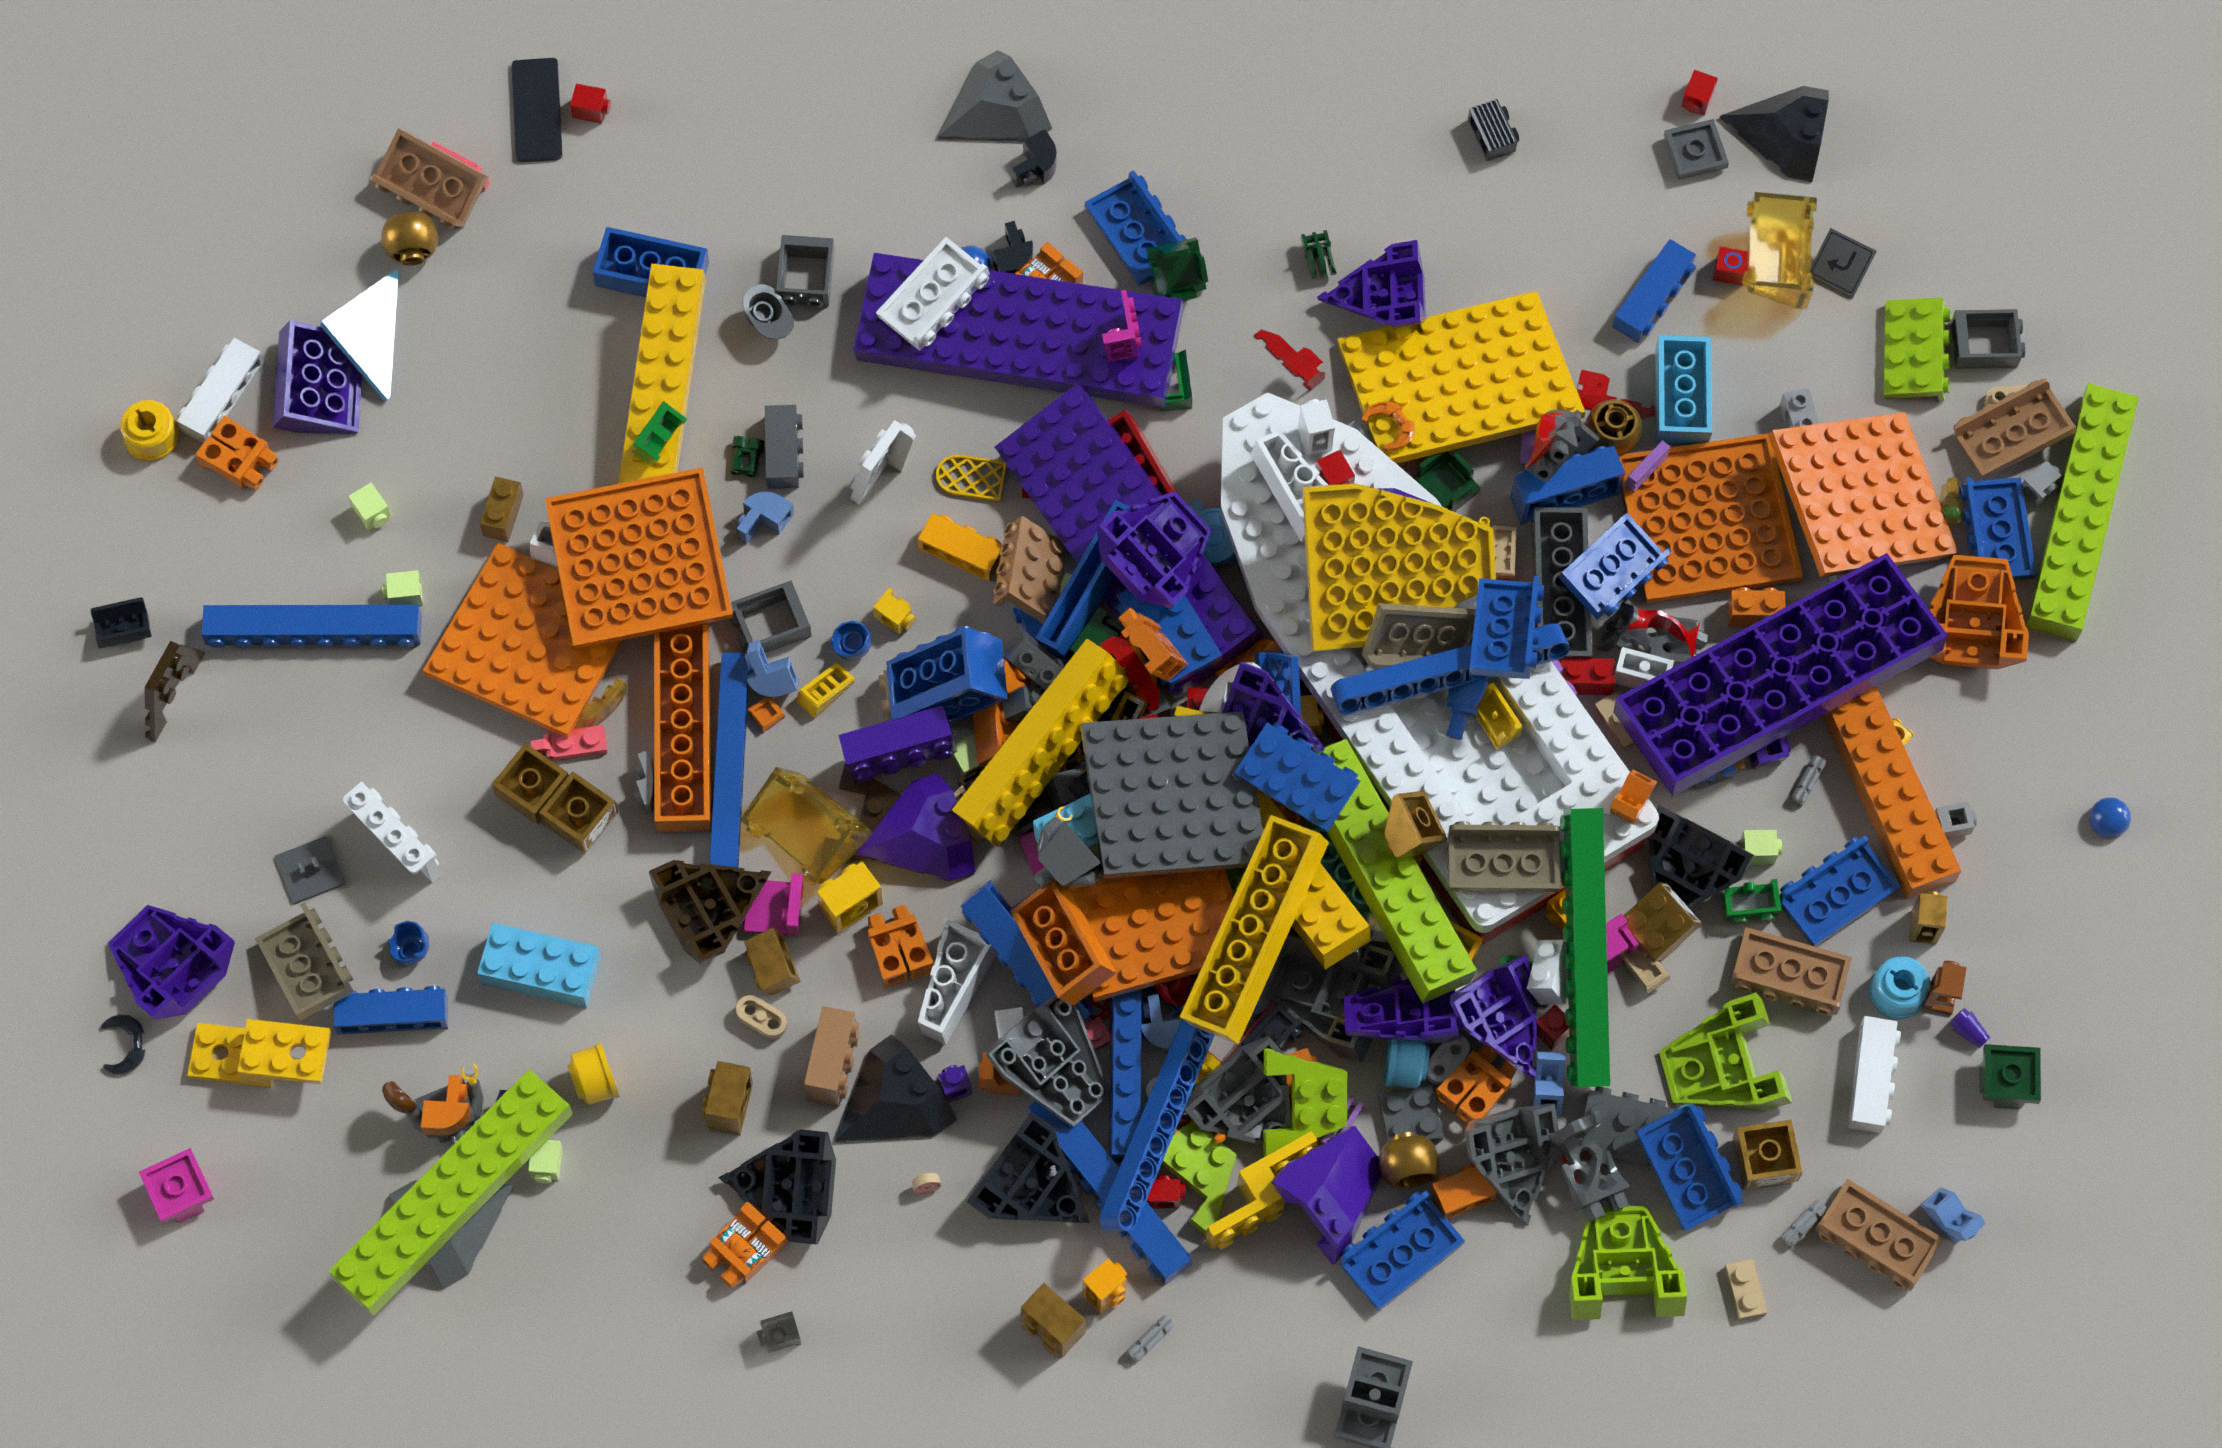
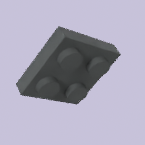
(1696, 149)
(1411, 1112)

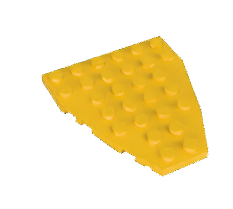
(1384, 550)

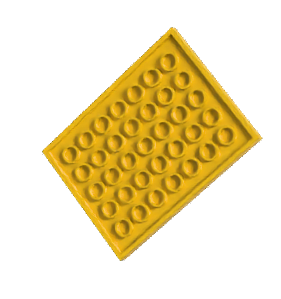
(1461, 375)

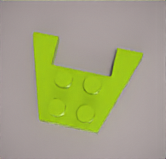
(1317, 1098)
(1202, 1167)

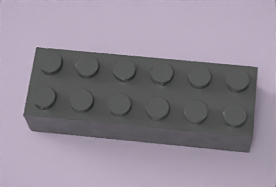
(1558, 540)

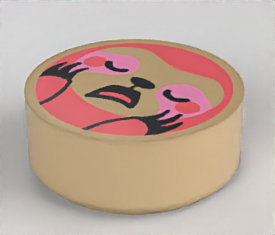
(926, 1183)

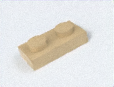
(1745, 1289)

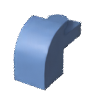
(763, 509)
(769, 678)
(1157, 1031)
(1549, 1080)
(1951, 1217)

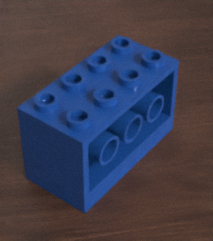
(954, 671)

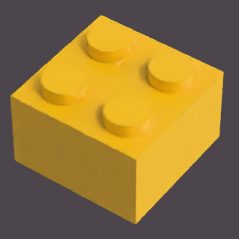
(849, 896)

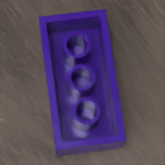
(898, 744)

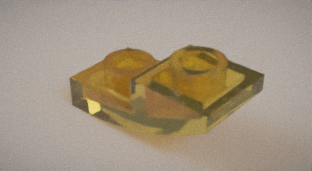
(598, 709)

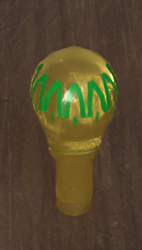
(1952, 508)

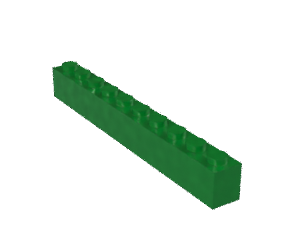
(1585, 947)

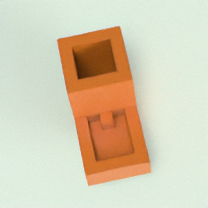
(1632, 797)
(992, 1081)
(450, 1116)

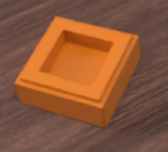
(766, 713)

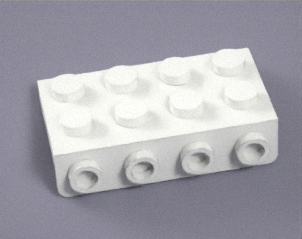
(933, 294)
(890, 448)
(387, 827)

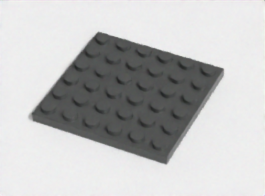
(1171, 794)

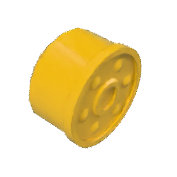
(149, 430)
(592, 1075)

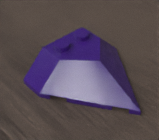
(1386, 288)
(1264, 702)
(923, 833)
(1501, 1012)

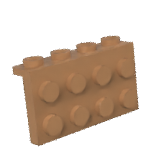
(429, 179)
(2013, 429)
(1029, 569)
(1790, 972)
(1878, 1235)

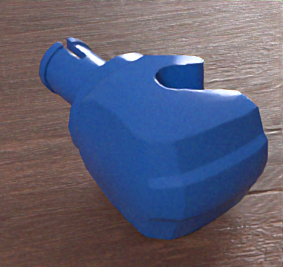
(1462, 703)

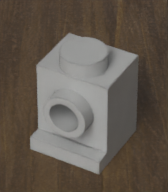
(2042, 483)
(1961, 814)

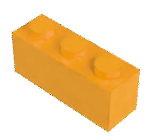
(960, 546)

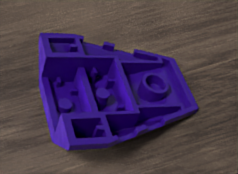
(1154, 547)
(170, 960)
(1400, 1015)
(1333, 1187)

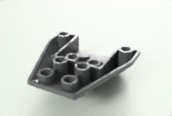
(1052, 1061)

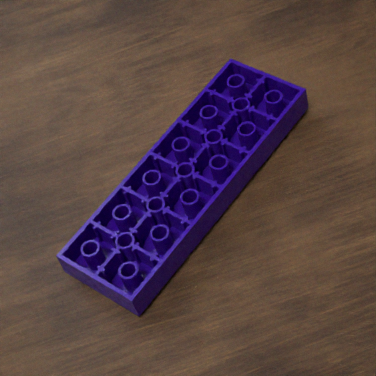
(1030, 335)
(1074, 473)
(1779, 674)

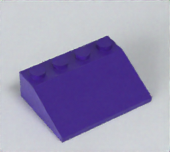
(314, 383)

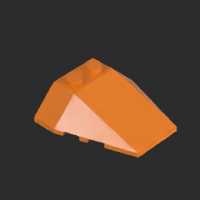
(1980, 614)

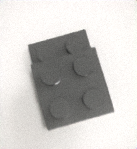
(1373, 1398)

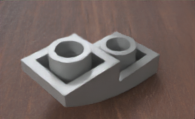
(645, 785)

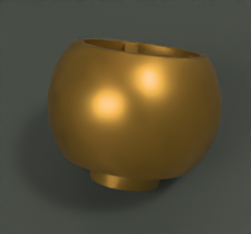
(409, 238)
(1610, 434)
(1408, 1161)

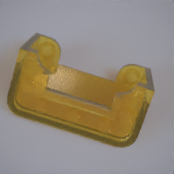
(1780, 248)
(805, 824)

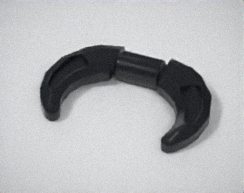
(136, 1055)

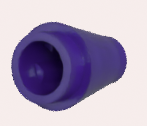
(1969, 1027)

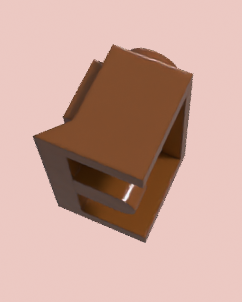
(1945, 987)

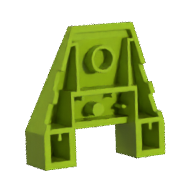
(1714, 1062)
(1625, 1257)

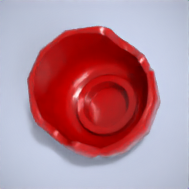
(1174, 991)

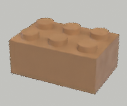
(831, 1056)

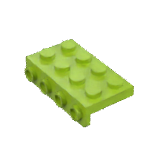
(1916, 348)

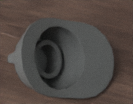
(767, 312)

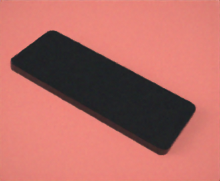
(537, 109)

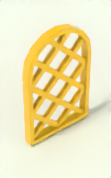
(969, 459)

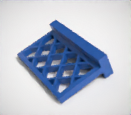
(1277, 665)

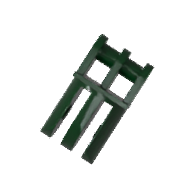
(1318, 251)

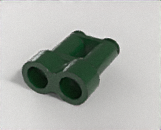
(746, 446)

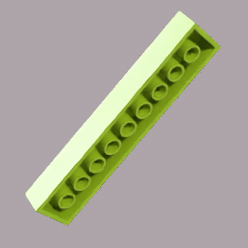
(2082, 512)
(1397, 890)
(450, 1192)

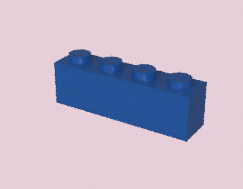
(1654, 291)
(392, 1011)

